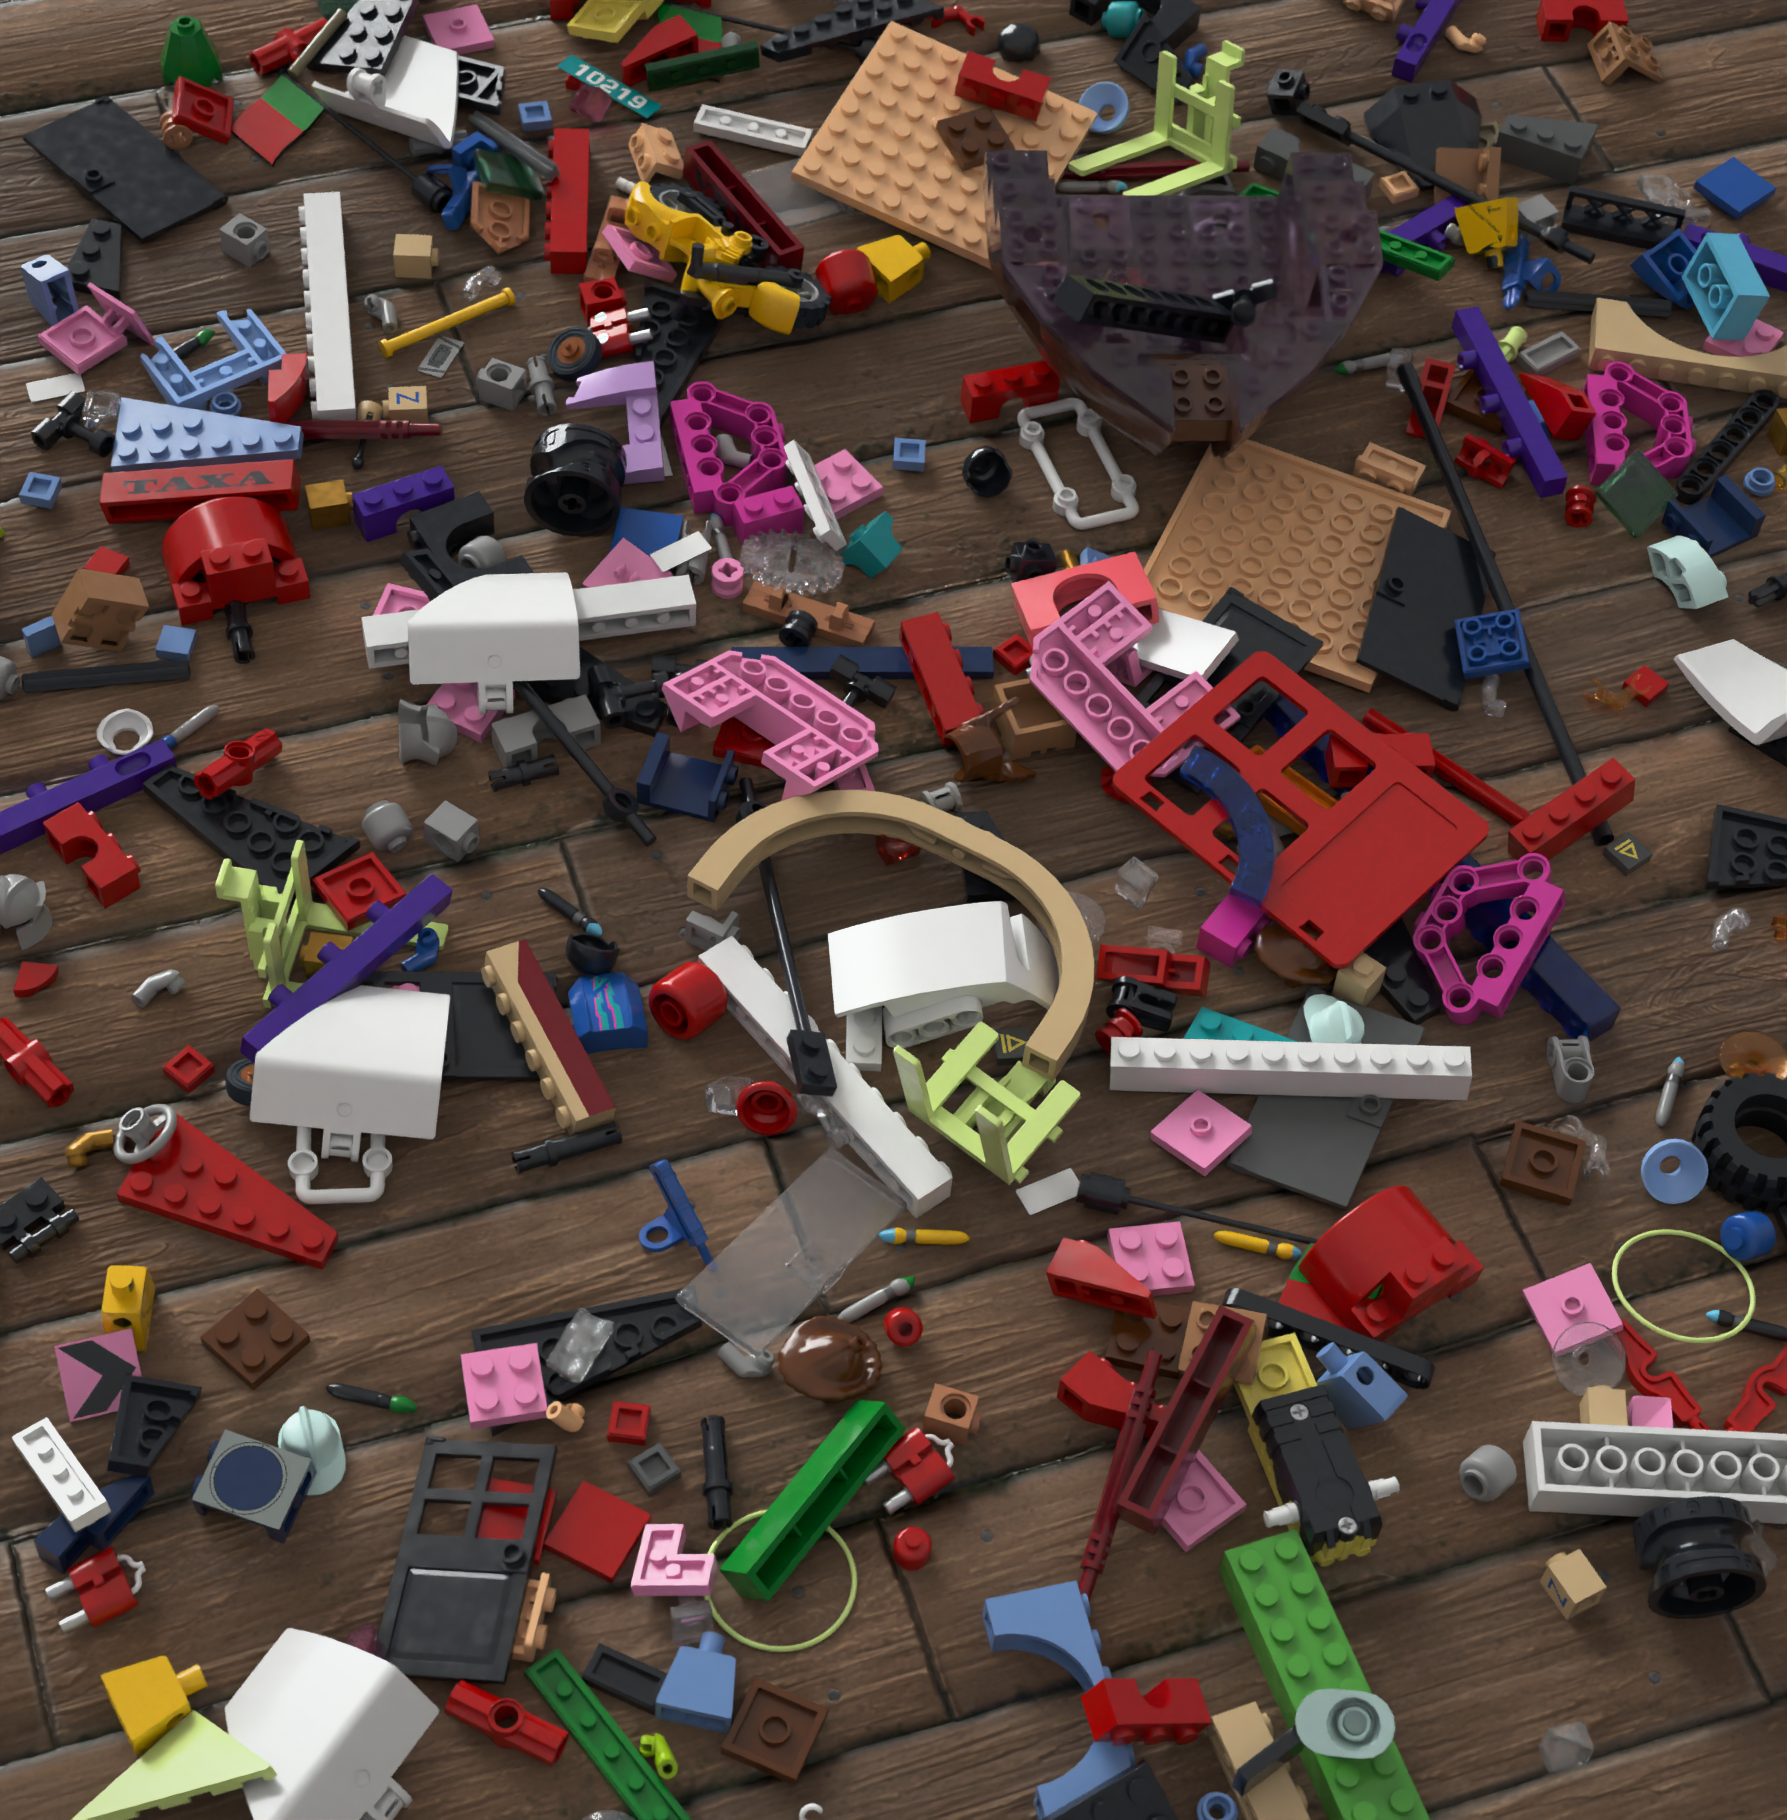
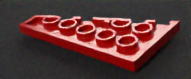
(216, 1192)

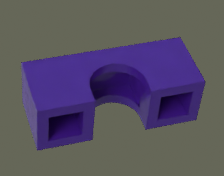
(381, 506)

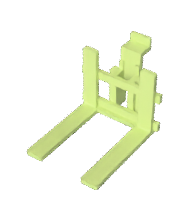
(1208, 117)
(270, 939)
(993, 1106)

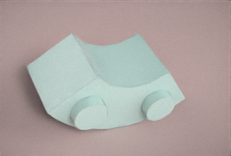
(1687, 572)

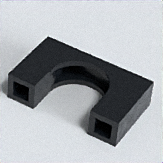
(1173, 17)
(455, 525)

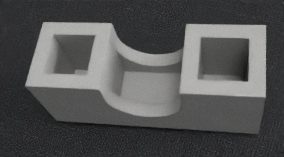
(518, 735)

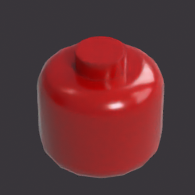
(903, 1326)
(912, 1548)

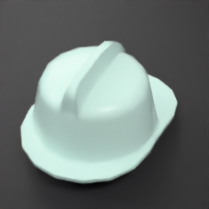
(1332, 1020)
(317, 1438)
(1345, 1723)

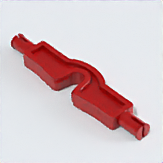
(1667, 1385)
(1755, 1403)

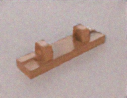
(603, 260)
(833, 622)

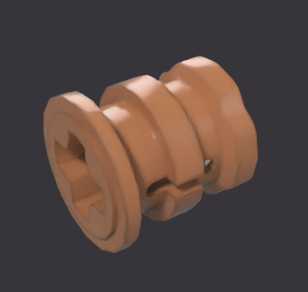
(174, 136)

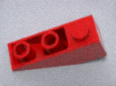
(1563, 408)
(1101, 1394)

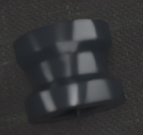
(798, 629)

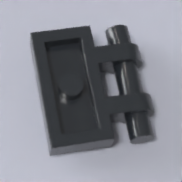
(28, 1211)

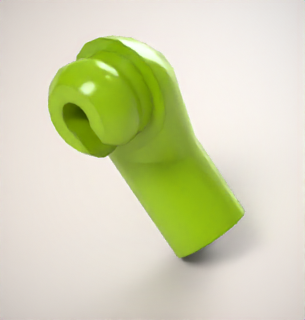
(664, 1760)

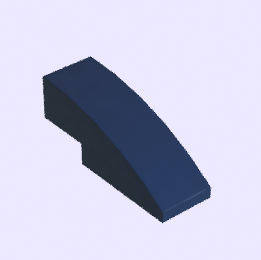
(62, 1546)

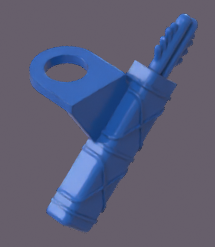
(460, 202)
(1520, 271)
(679, 1218)

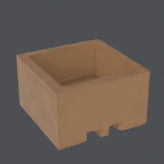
(99, 610)
(1032, 722)

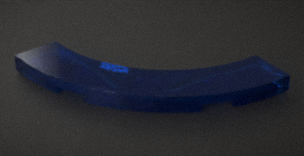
(1246, 817)

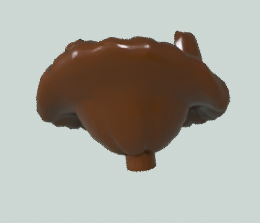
(1290, 958)
(830, 1360)

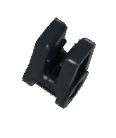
(1147, 1003)

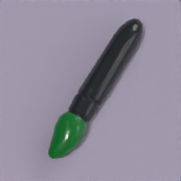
(201, 339)
(396, 1404)

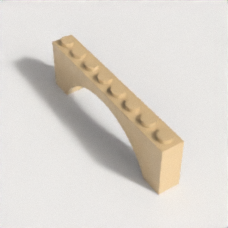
(1623, 337)

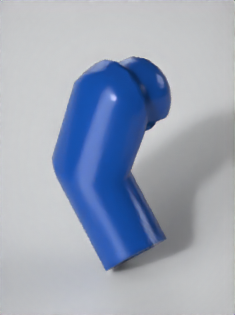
(1191, 58)
(425, 952)

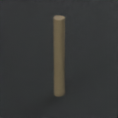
(317, 43)

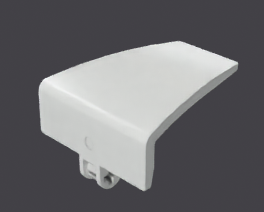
(412, 99)
(497, 634)
(1740, 688)
(356, 1068)
(330, 1729)

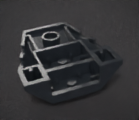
(1422, 119)

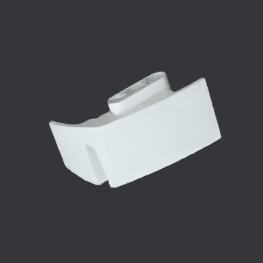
(940, 968)

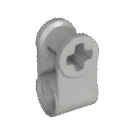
(1570, 1067)

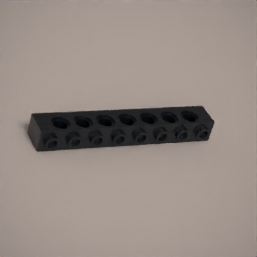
(1143, 309)

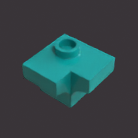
(872, 546)

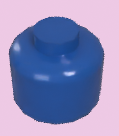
(1748, 1235)

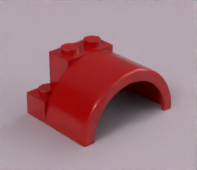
(234, 547)
(1391, 1244)

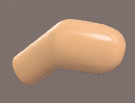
(1463, 43)
(566, 1417)

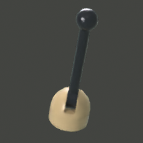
(375, 413)

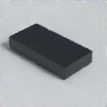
(624, 1678)
(1267, 1761)

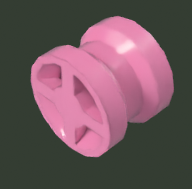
(727, 578)

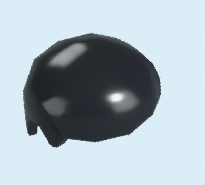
(1018, 42)
(986, 471)
(591, 954)

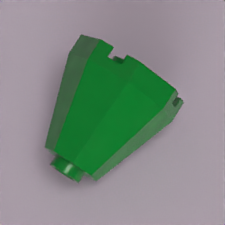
(189, 53)

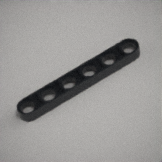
(1729, 447)
(1317, 1333)

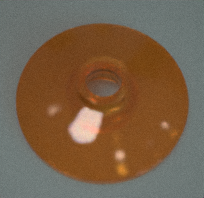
(1754, 1049)

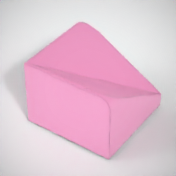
(1650, 1412)

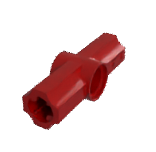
(284, 48)
(238, 763)
(32, 1065)
(529, 1735)

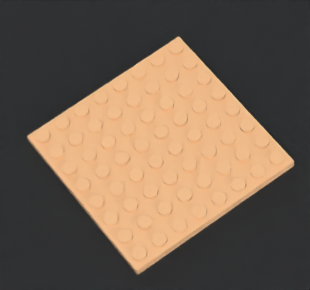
(890, 161)
(1286, 539)

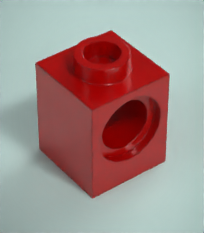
(600, 297)

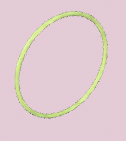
(1665, 1333)
(832, 1629)

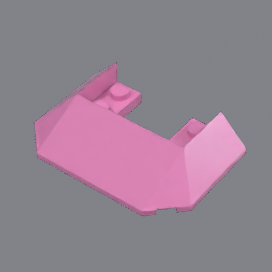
(1074, 679)
(811, 729)

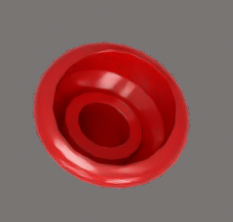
(766, 1108)

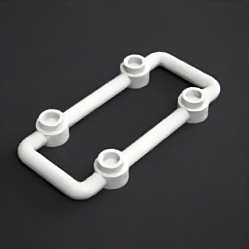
(1065, 498)
(304, 1168)

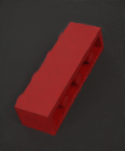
(939, 673)
(1573, 812)

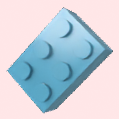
(1725, 286)

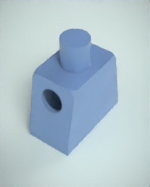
(47, 280)
(1358, 1387)
(700, 1686)

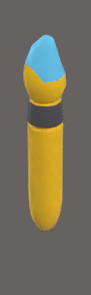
(924, 1236)
(1283, 1250)

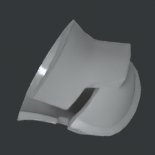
(424, 733)
(23, 901)

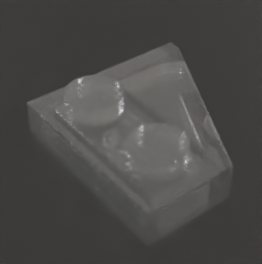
(1664, 191)

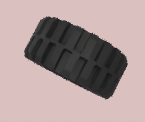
(1731, 1164)

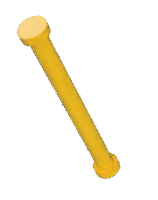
(387, 347)

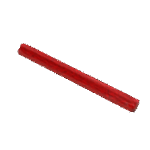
(1455, 774)

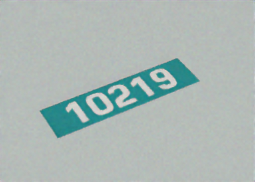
(613, 87)

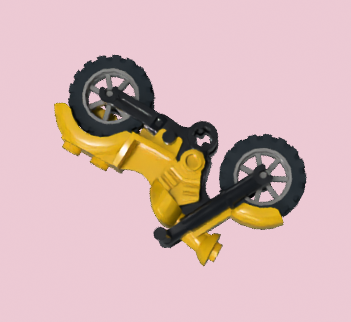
(720, 263)

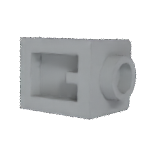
(707, 932)

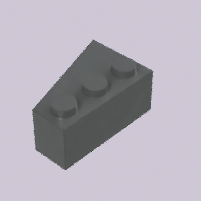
(1546, 145)

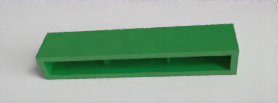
(812, 1500)

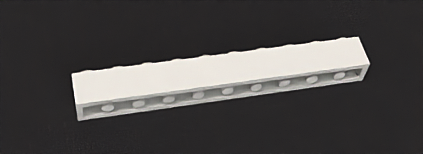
(329, 308)
(600, 613)
(1290, 1068)
(873, 1128)

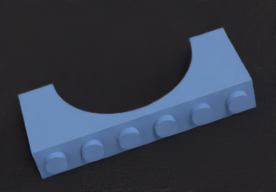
(1056, 1626)

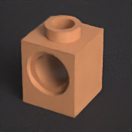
(946, 1401)

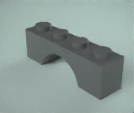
(1274, 153)

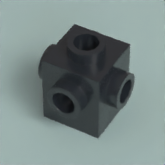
(1287, 91)
(1030, 560)

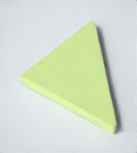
(182, 1764)

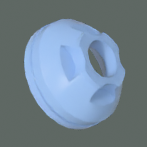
(1106, 95)
(1681, 1184)

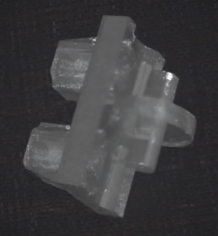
(579, 1345)

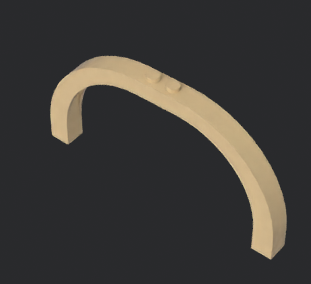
(947, 837)

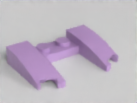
(637, 389)

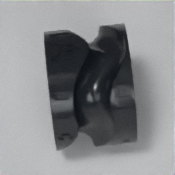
(575, 480)
(1698, 1557)

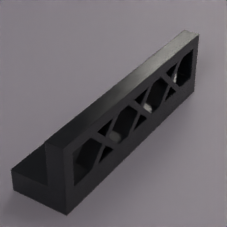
(1619, 225)

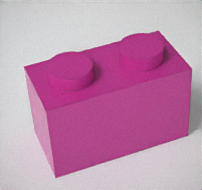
(767, 511)
(1231, 930)

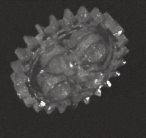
(769, 558)

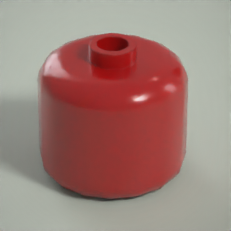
(849, 280)
(688, 1000)

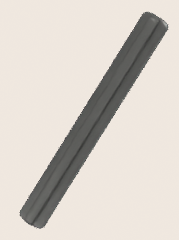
(514, 145)

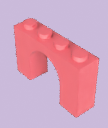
(1043, 597)

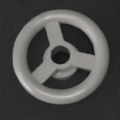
(141, 1129)

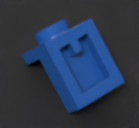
(464, 151)

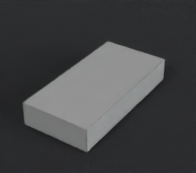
(1548, 354)

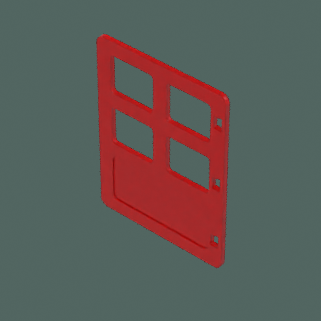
(1354, 862)

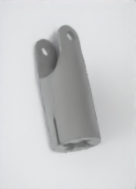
(696, 566)

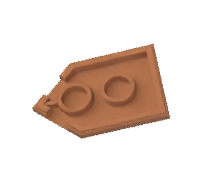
(499, 218)

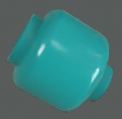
(1121, 18)

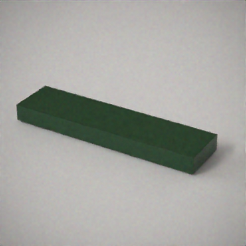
(702, 65)

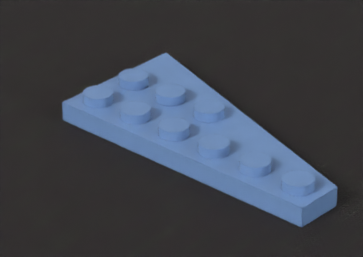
(179, 437)

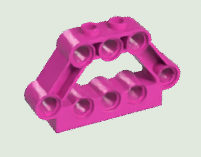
(1663, 409)
(697, 448)
(1489, 884)

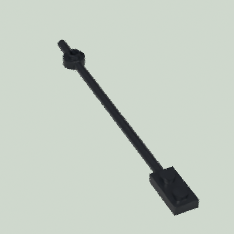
(1339, 130)
(618, 803)
(806, 1047)

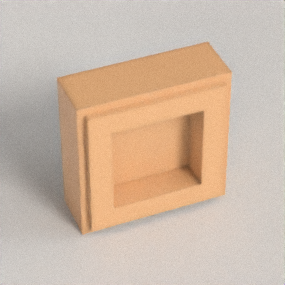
(1398, 187)

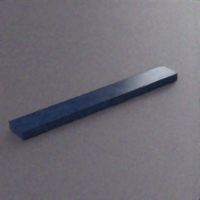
(873, 661)

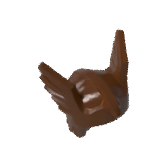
(984, 749)

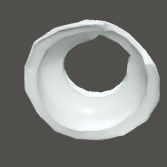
(123, 721)

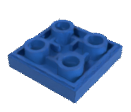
(1734, 188)
(647, 529)
(1491, 644)

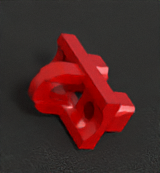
(1476, 452)

